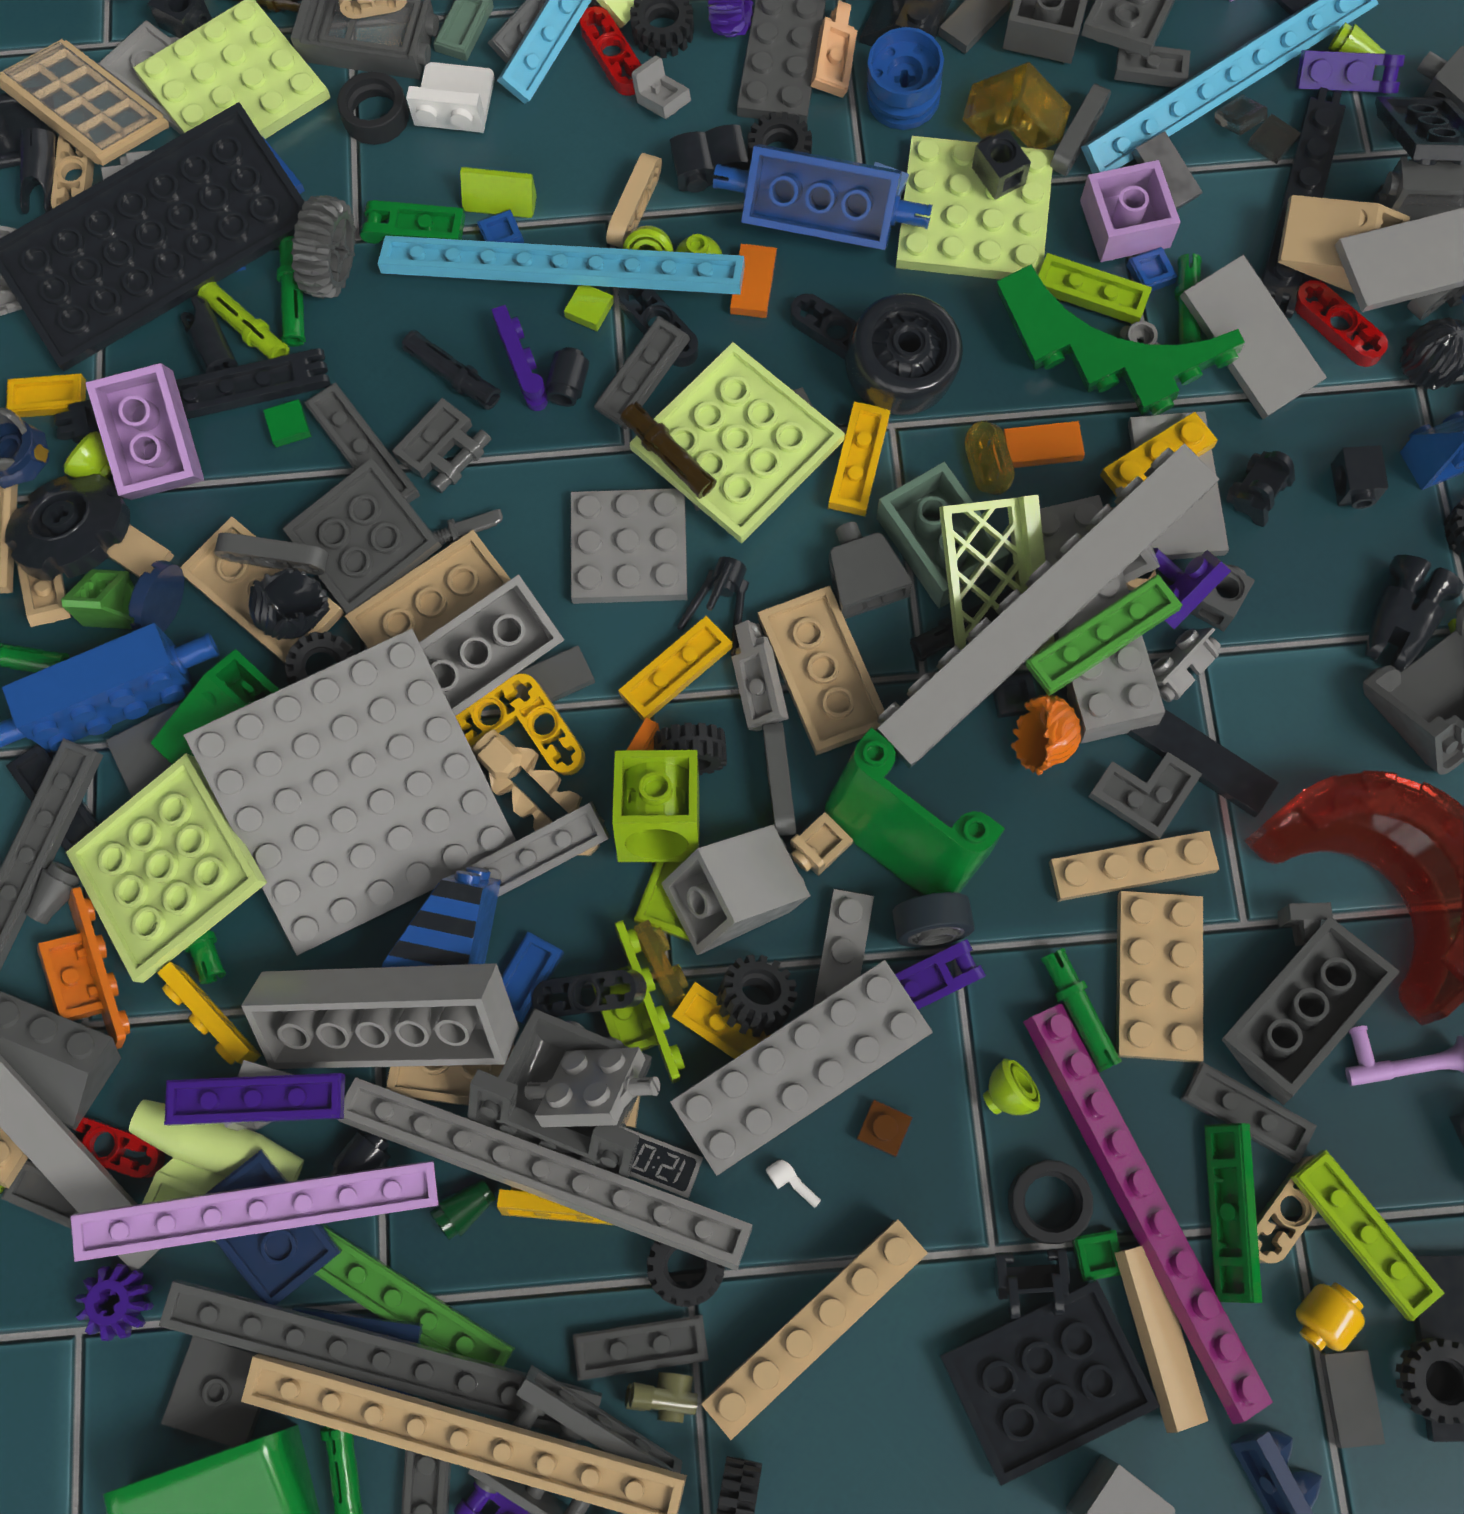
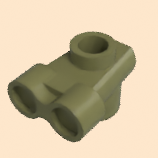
(671, 1398)

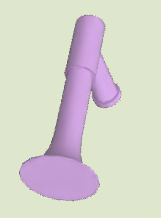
(1371, 1071)

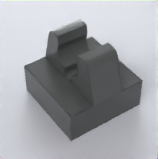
(1304, 919)

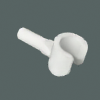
(782, 1173)

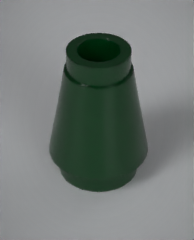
(462, 1208)

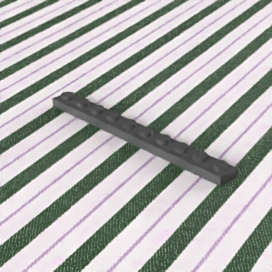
(351, 1351)

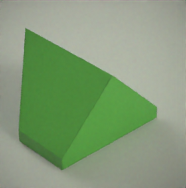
(101, 599)

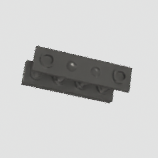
(578, 1421)

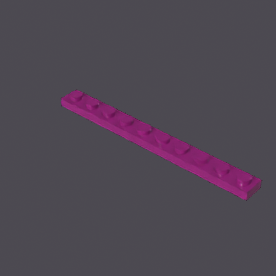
(1149, 1215)

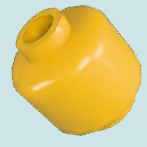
(1330, 1317)

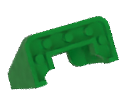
(900, 830)
(248, 1479)

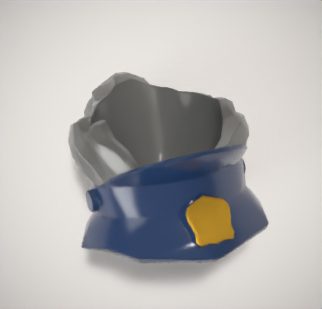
(21, 450)

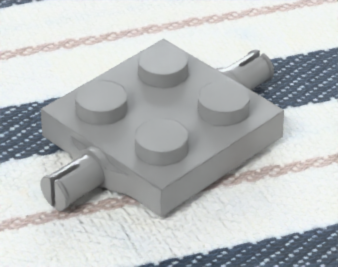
(591, 1088)

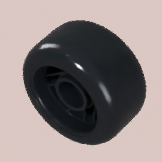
(903, 353)

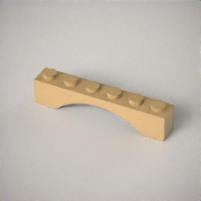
(813, 1329)

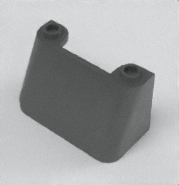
(1427, 700)

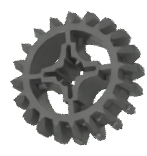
(323, 246)

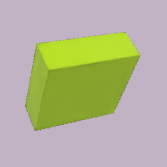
(589, 307)

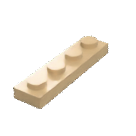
(1133, 865)

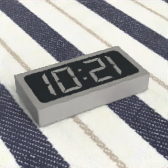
(665, 1165)

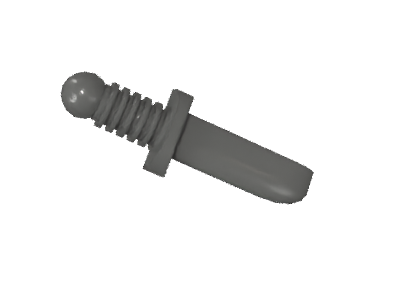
(477, 523)

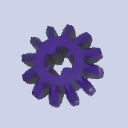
(730, 16)
(103, 1291)

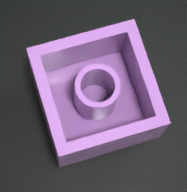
(1129, 210)

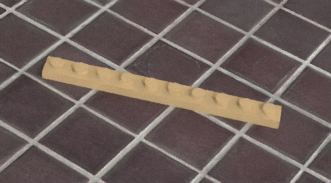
(462, 1438)

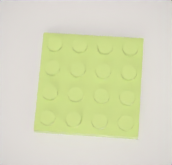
(230, 62)
(967, 226)
(747, 436)
(164, 869)

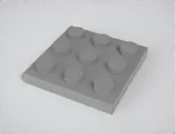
(628, 546)

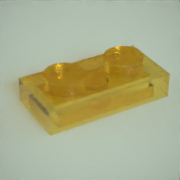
(670, 978)

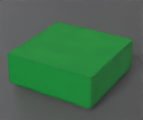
(287, 423)
(1097, 1255)

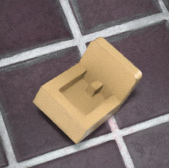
(819, 845)

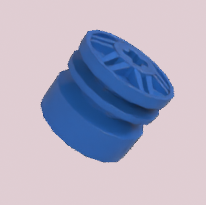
(904, 78)

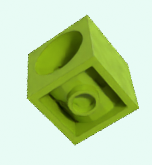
(655, 805)

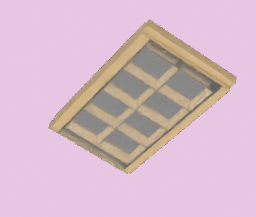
(82, 102)

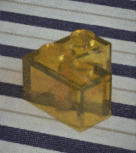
(1018, 102)

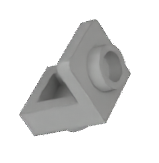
(657, 90)

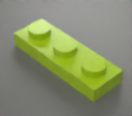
(1094, 289)

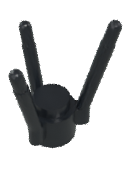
(724, 581)

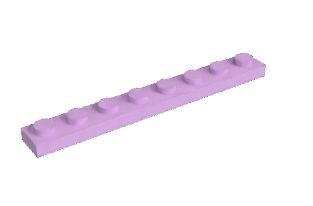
(253, 1210)

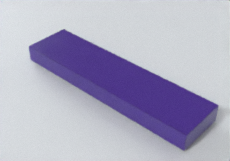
(254, 1099)

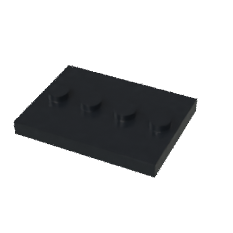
(1048, 1382)

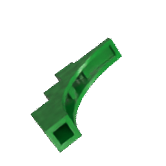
(1148, 369)

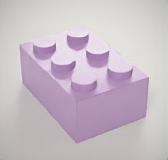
(145, 431)

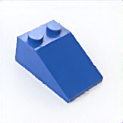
(1436, 451)

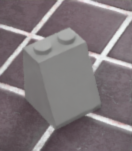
(734, 887)

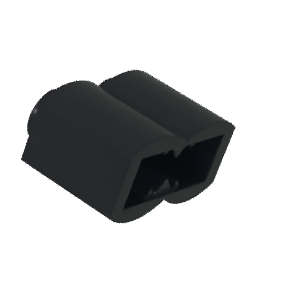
(699, 152)

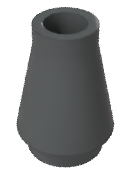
(52, 891)

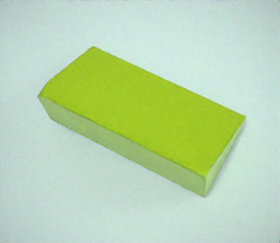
(497, 192)

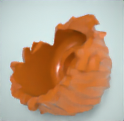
(1046, 733)

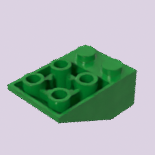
(220, 691)

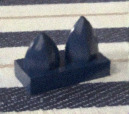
(1265, 1463)

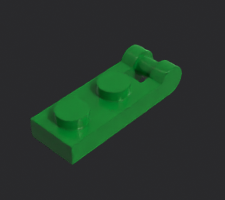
(411, 221)

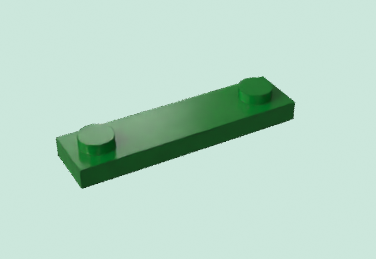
(1233, 1213)

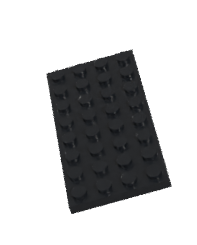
(150, 236)

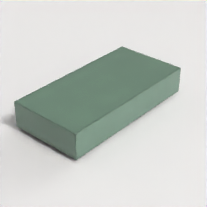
(462, 27)

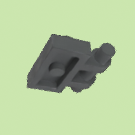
(433, 438)

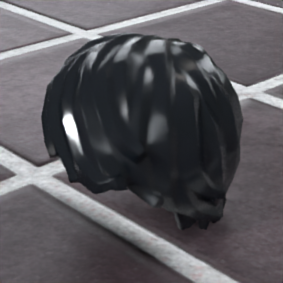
(1435, 353)
(287, 604)

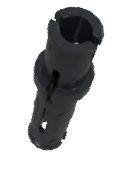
(463, 378)
(943, 636)

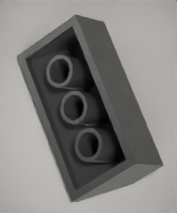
(1308, 1009)
(56, 1057)

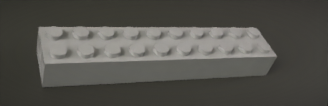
(1052, 600)

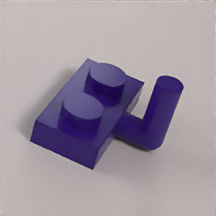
(1195, 584)

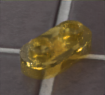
(990, 460)

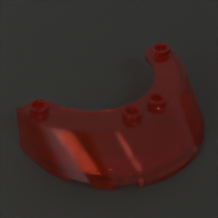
(1415, 842)

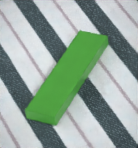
(1103, 635)

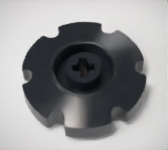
(67, 527)

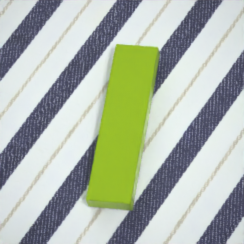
(1367, 1235)

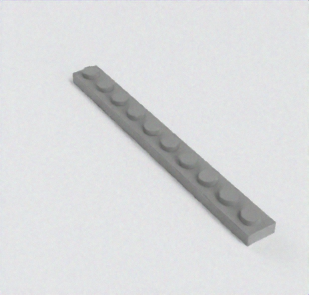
(547, 1174)

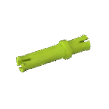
(268, 345)

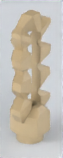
(505, 762)

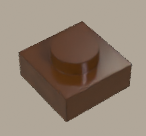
(884, 1128)

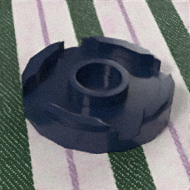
(157, 596)

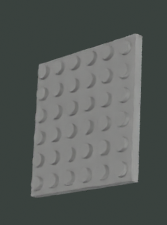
(352, 790)

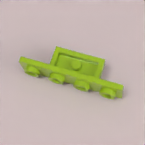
(643, 1024)

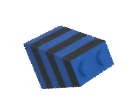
(451, 924)

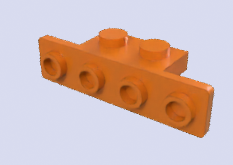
(78, 974)

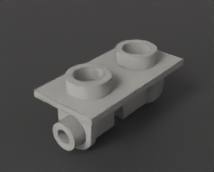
(1193, 650)

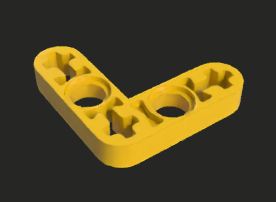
(526, 713)

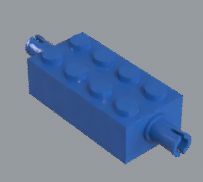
(821, 196)
(102, 687)

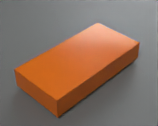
(756, 281)
(1045, 444)

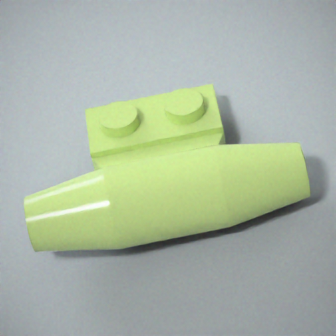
(201, 1153)

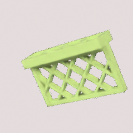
(1025, 545)

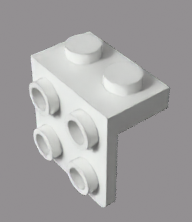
(452, 97)

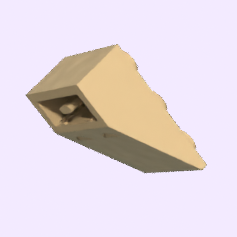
(1315, 227)

